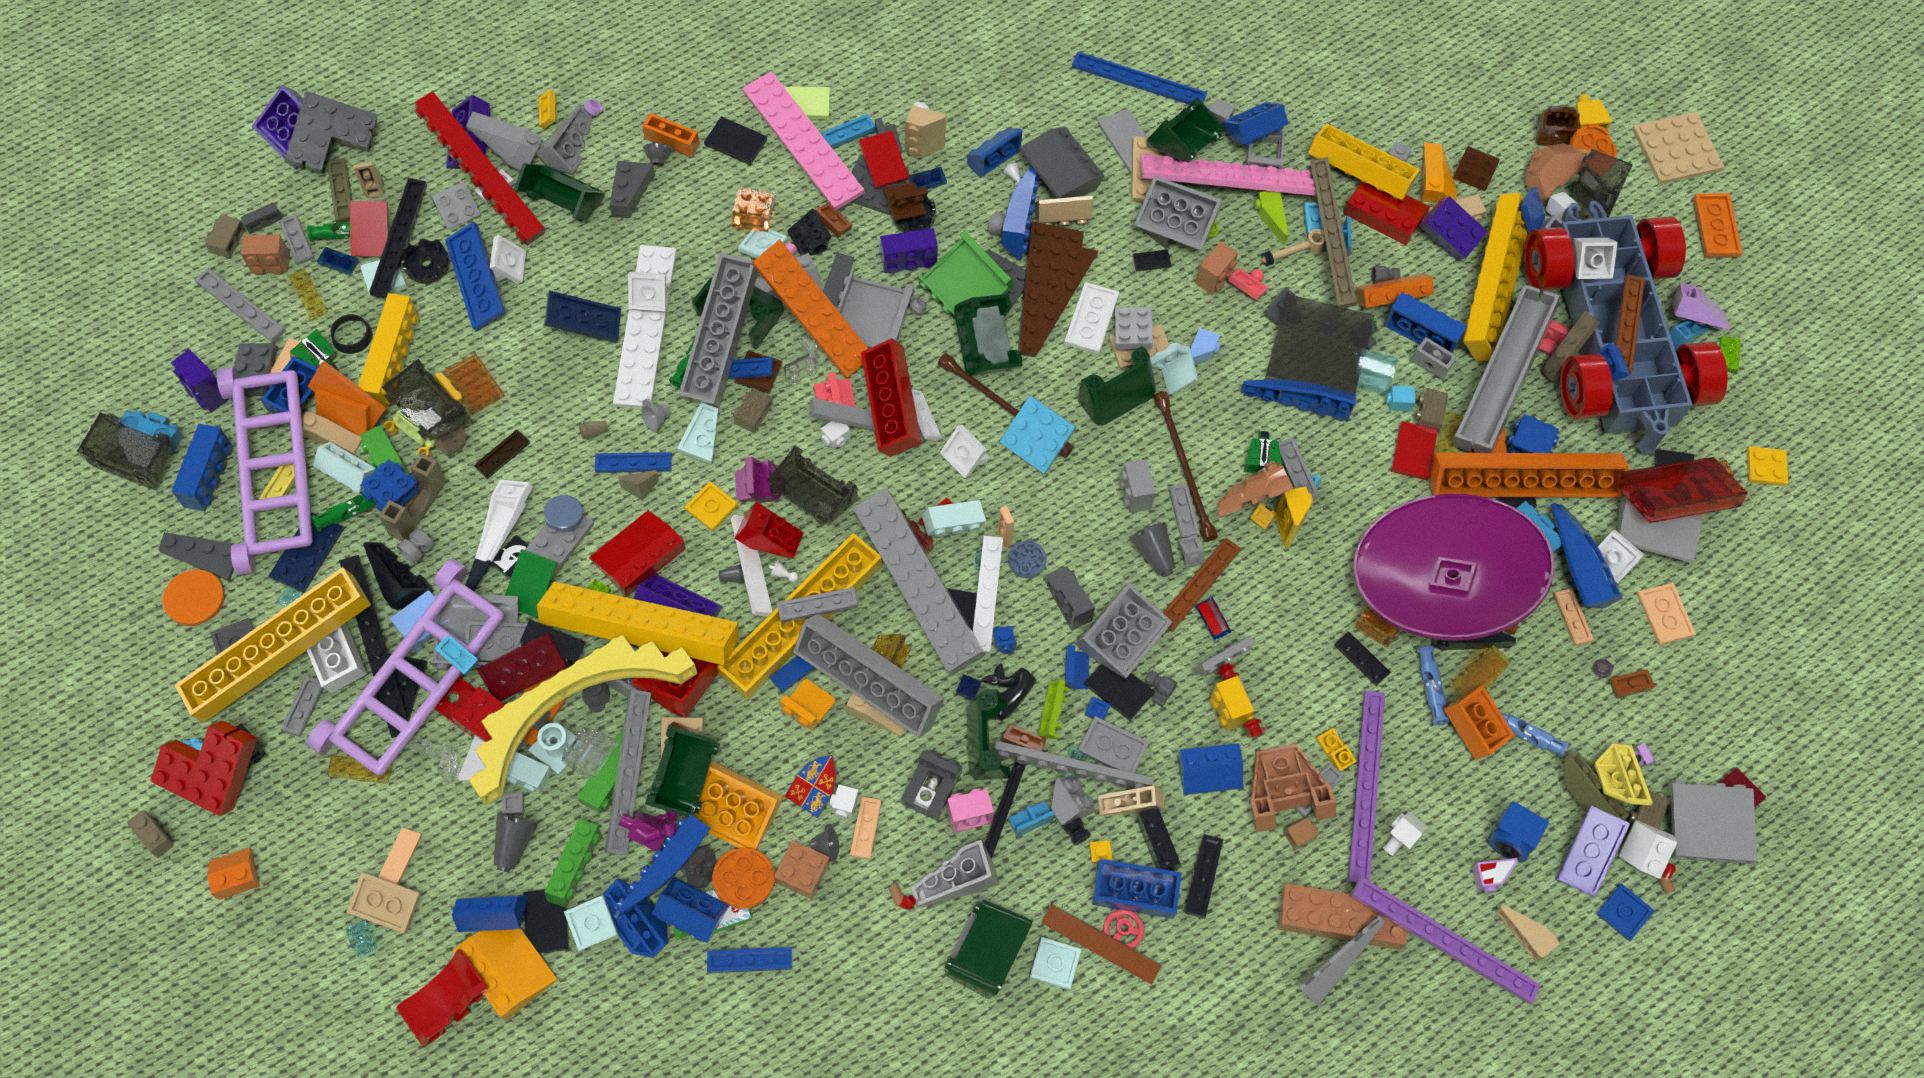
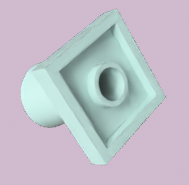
(550, 745)

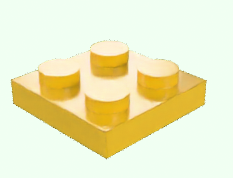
(1767, 466)

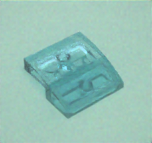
(1375, 371)

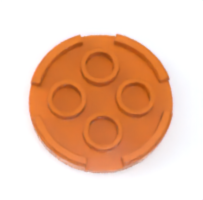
(1594, 137)
(193, 597)
(743, 878)

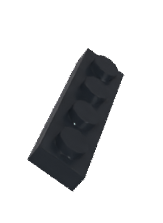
(1204, 876)

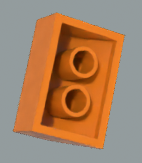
(1479, 722)

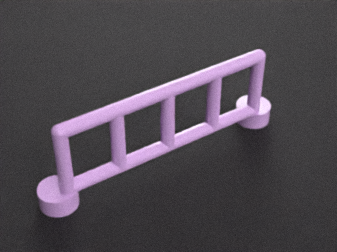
(233, 387)
(328, 734)

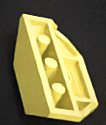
(1622, 776)

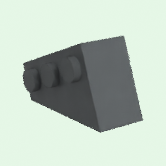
(628, 187)
(1070, 598)

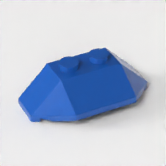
(637, 928)

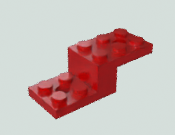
(470, 709)

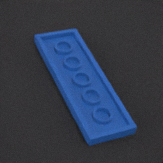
(475, 276)

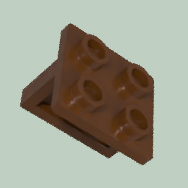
(1476, 168)
(905, 200)

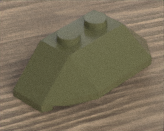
(1586, 788)

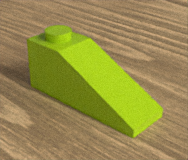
(1272, 213)

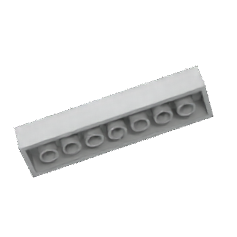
(719, 330)
(868, 675)

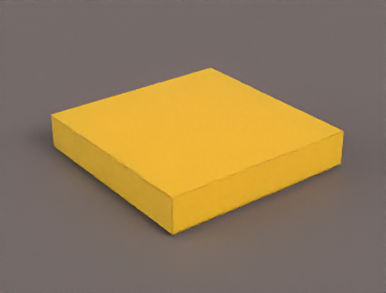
(711, 506)

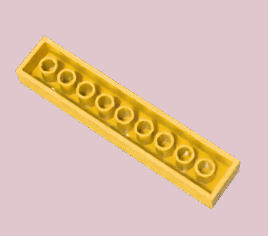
(1496, 278)
(638, 621)
(775, 641)
(272, 645)

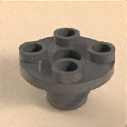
(700, 867)

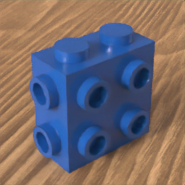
(1532, 436)
(388, 484)

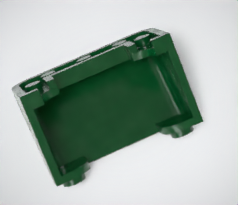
(1187, 132)
(985, 335)
(1120, 394)
(984, 763)
(682, 770)
(988, 949)

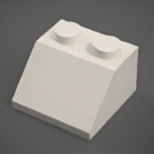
(1594, 257)
(1648, 848)

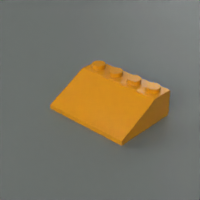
(737, 807)
(508, 967)

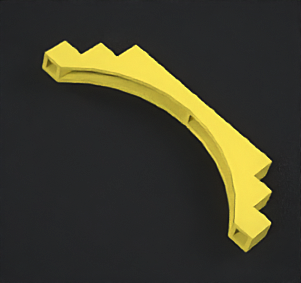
(515, 719)

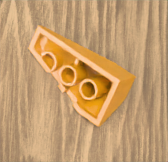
(1436, 175)

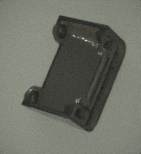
(1600, 180)
(425, 402)
(125, 451)
(811, 488)

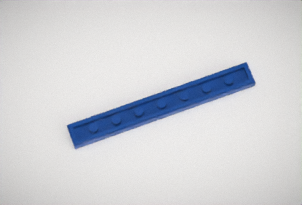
(1137, 79)

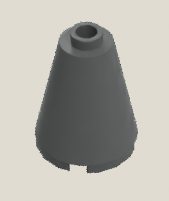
(1156, 548)
(511, 840)

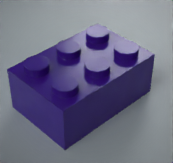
(1453, 228)
(908, 250)
(198, 381)

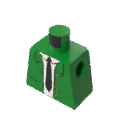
(314, 350)
(1261, 452)

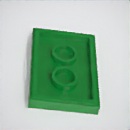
(531, 580)

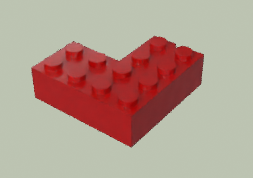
(209, 775)

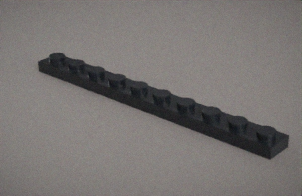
(375, 644)

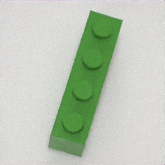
(379, 447)
(600, 789)

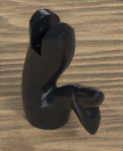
(1021, 684)

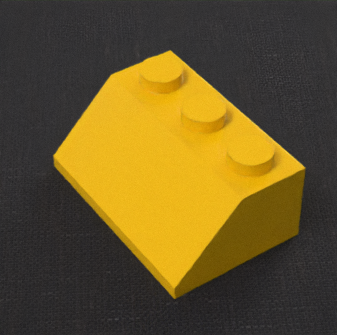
(1292, 513)

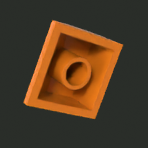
(232, 874)

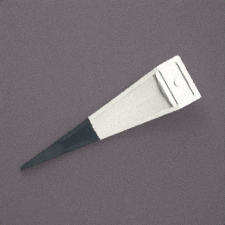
(503, 512)

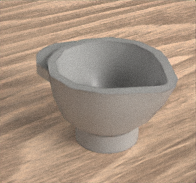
(654, 414)

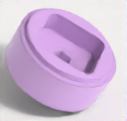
(593, 107)

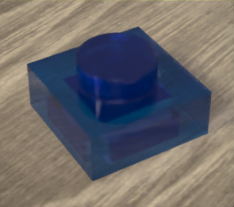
(968, 687)

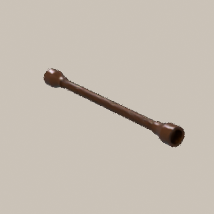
(948, 363)
(1208, 531)

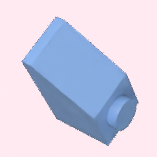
(1204, 346)

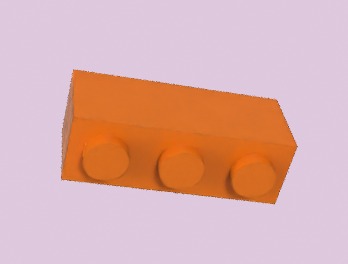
(670, 133)

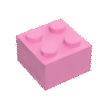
(969, 810)

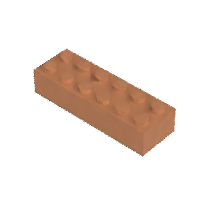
(1333, 916)

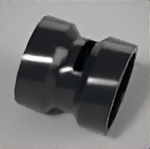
(1077, 831)

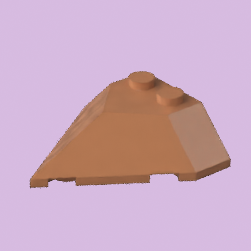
(1553, 167)

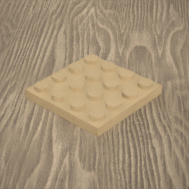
(1677, 148)

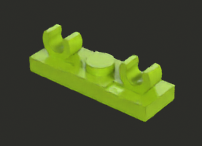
(1052, 709)

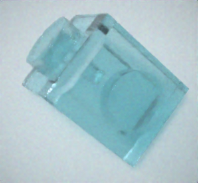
(288, 596)
(361, 938)

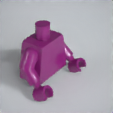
(649, 829)

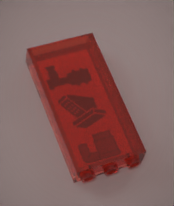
(1681, 489)

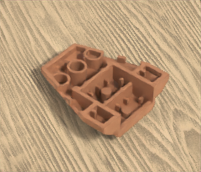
(1263, 484)

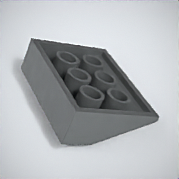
(1062, 163)

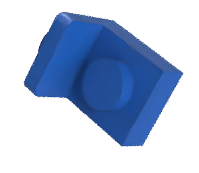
(1004, 639)

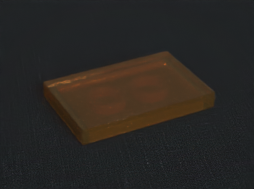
(474, 383)

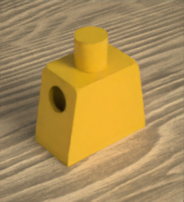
(1592, 112)

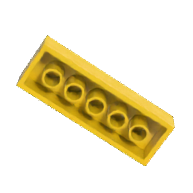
(1364, 161)
(389, 346)

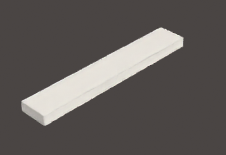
(753, 575)

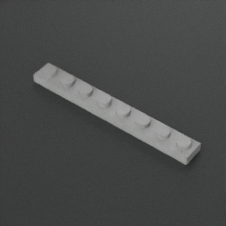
(1063, 765)
(628, 770)

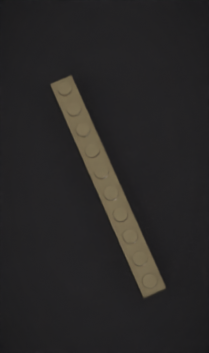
(1333, 233)

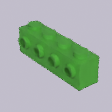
(572, 863)

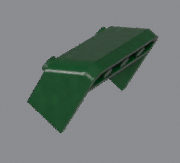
(559, 188)
(763, 308)

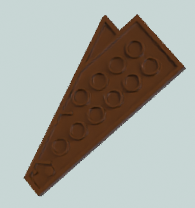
(1052, 275)

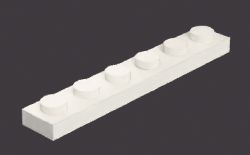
(987, 591)

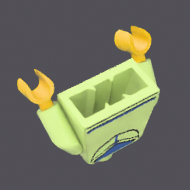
(401, 421)

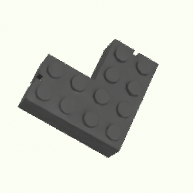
(326, 121)

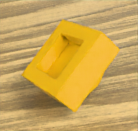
(1263, 515)
(1100, 850)

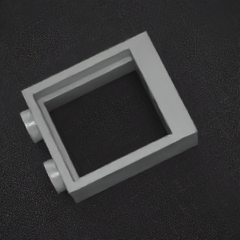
(1273, 137)

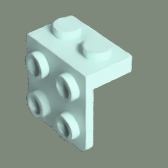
(1176, 367)

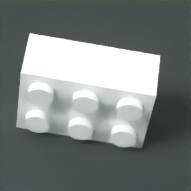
(336, 660)

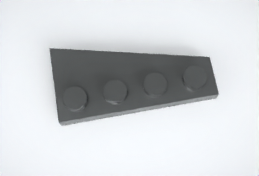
(200, 553)

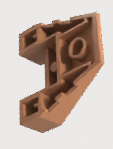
(1287, 781)

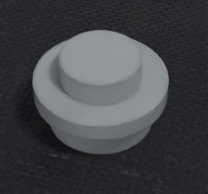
(918, 306)

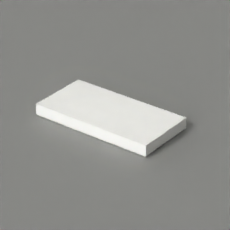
(1091, 318)

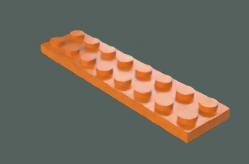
(811, 307)

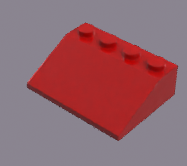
(1386, 214)
(638, 552)
(677, 697)

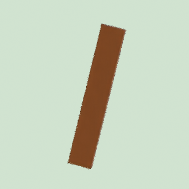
(1629, 318)
(1201, 582)
(1101, 944)

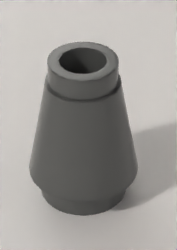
(732, 574)

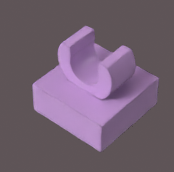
(1646, 755)

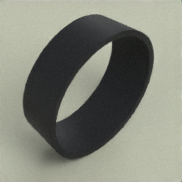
(356, 347)

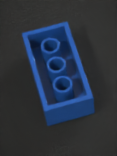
(1419, 320)
(202, 467)
(1137, 888)

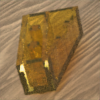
(1483, 672)

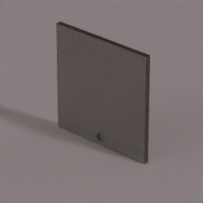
(1319, 344)

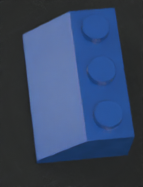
(1256, 122)
(995, 151)
(276, 397)
(1211, 769)
(690, 910)
(489, 913)

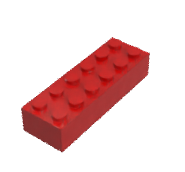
(891, 398)

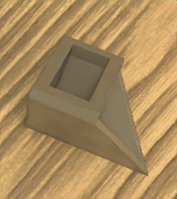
(639, 483)

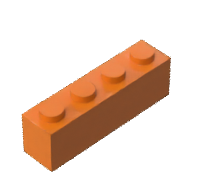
(1389, 291)

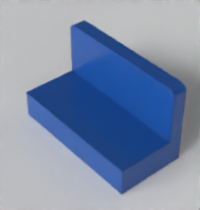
(1076, 668)

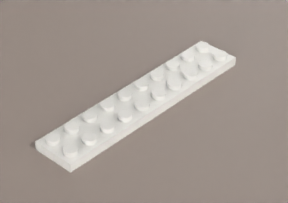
(643, 335)

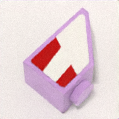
(1492, 874)

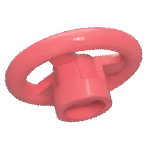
(1125, 922)

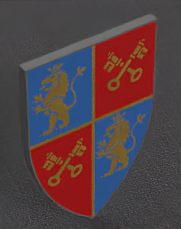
(814, 785)

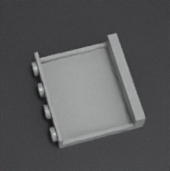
(874, 309)
(463, 611)
(1713, 822)

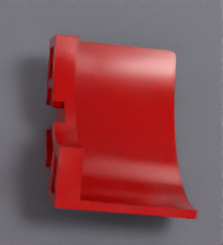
(443, 1000)

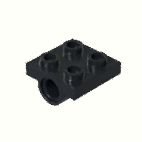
(810, 234)

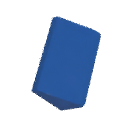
(1615, 361)

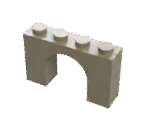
(401, 520)

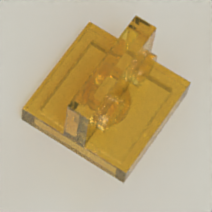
(892, 648)

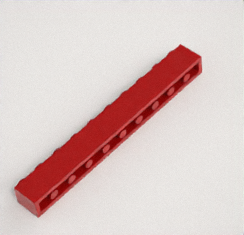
(479, 168)

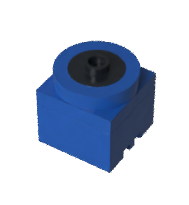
(1517, 832)

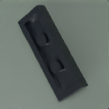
(1362, 658)

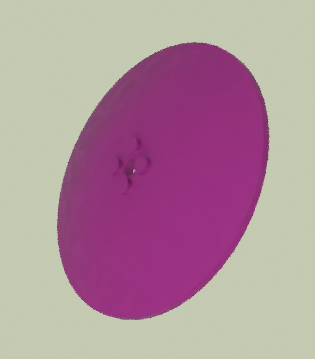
(1492, 548)

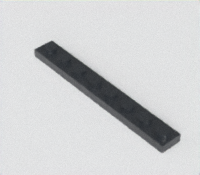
(398, 238)

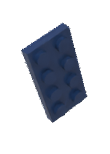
(582, 316)
(300, 565)

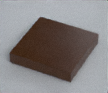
(762, 384)

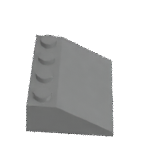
(1178, 213)
(1670, 538)
(1124, 631)

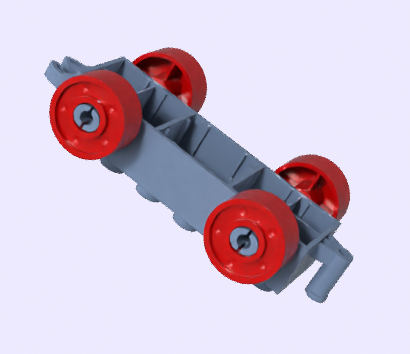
(1662, 379)

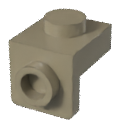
(451, 442)

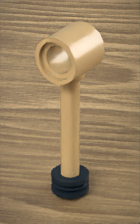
(1313, 247)

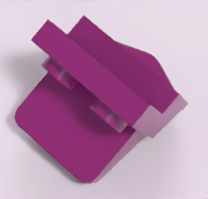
(753, 482)

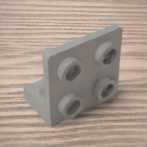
(455, 205)

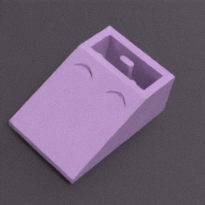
(1695, 305)

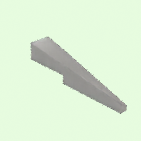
(1326, 977)

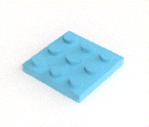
(1037, 434)

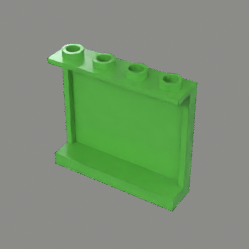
(964, 274)

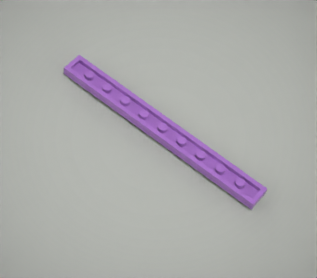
(1366, 787)
(1445, 940)

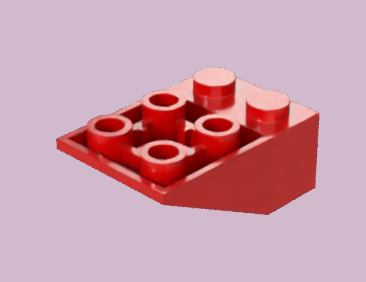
(768, 532)

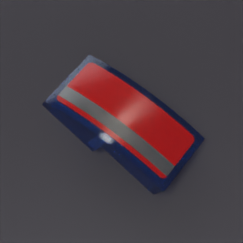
(1213, 618)

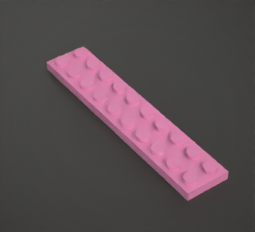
(803, 141)
(1228, 174)

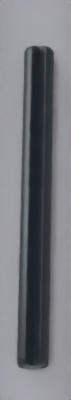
(1004, 807)

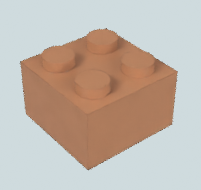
(265, 254)
(1216, 268)
(802, 869)

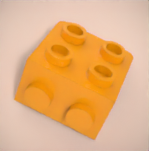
(807, 704)

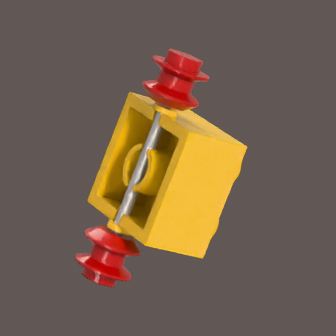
(1233, 703)

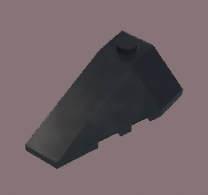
(394, 578)
(1499, 640)

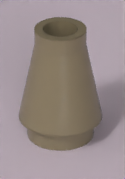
(592, 429)

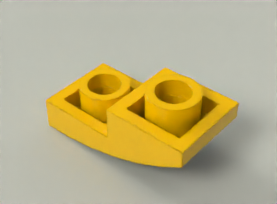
(1335, 750)

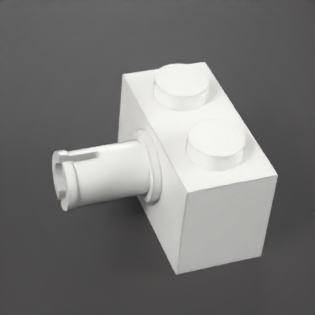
(1406, 831)

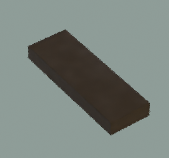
(502, 454)

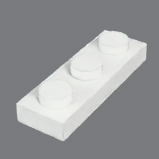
(925, 419)

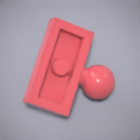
(1250, 283)

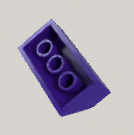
(462, 114)
(669, 594)

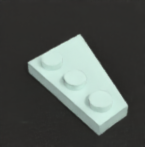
(701, 434)

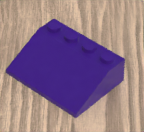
(279, 120)

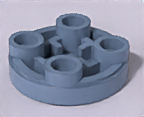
(563, 513)
(1027, 559)

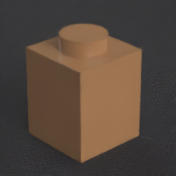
(1301, 834)

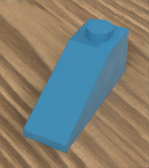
(1687, 332)

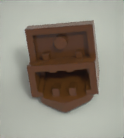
(1557, 125)

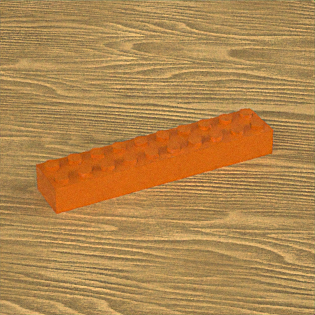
(1528, 474)

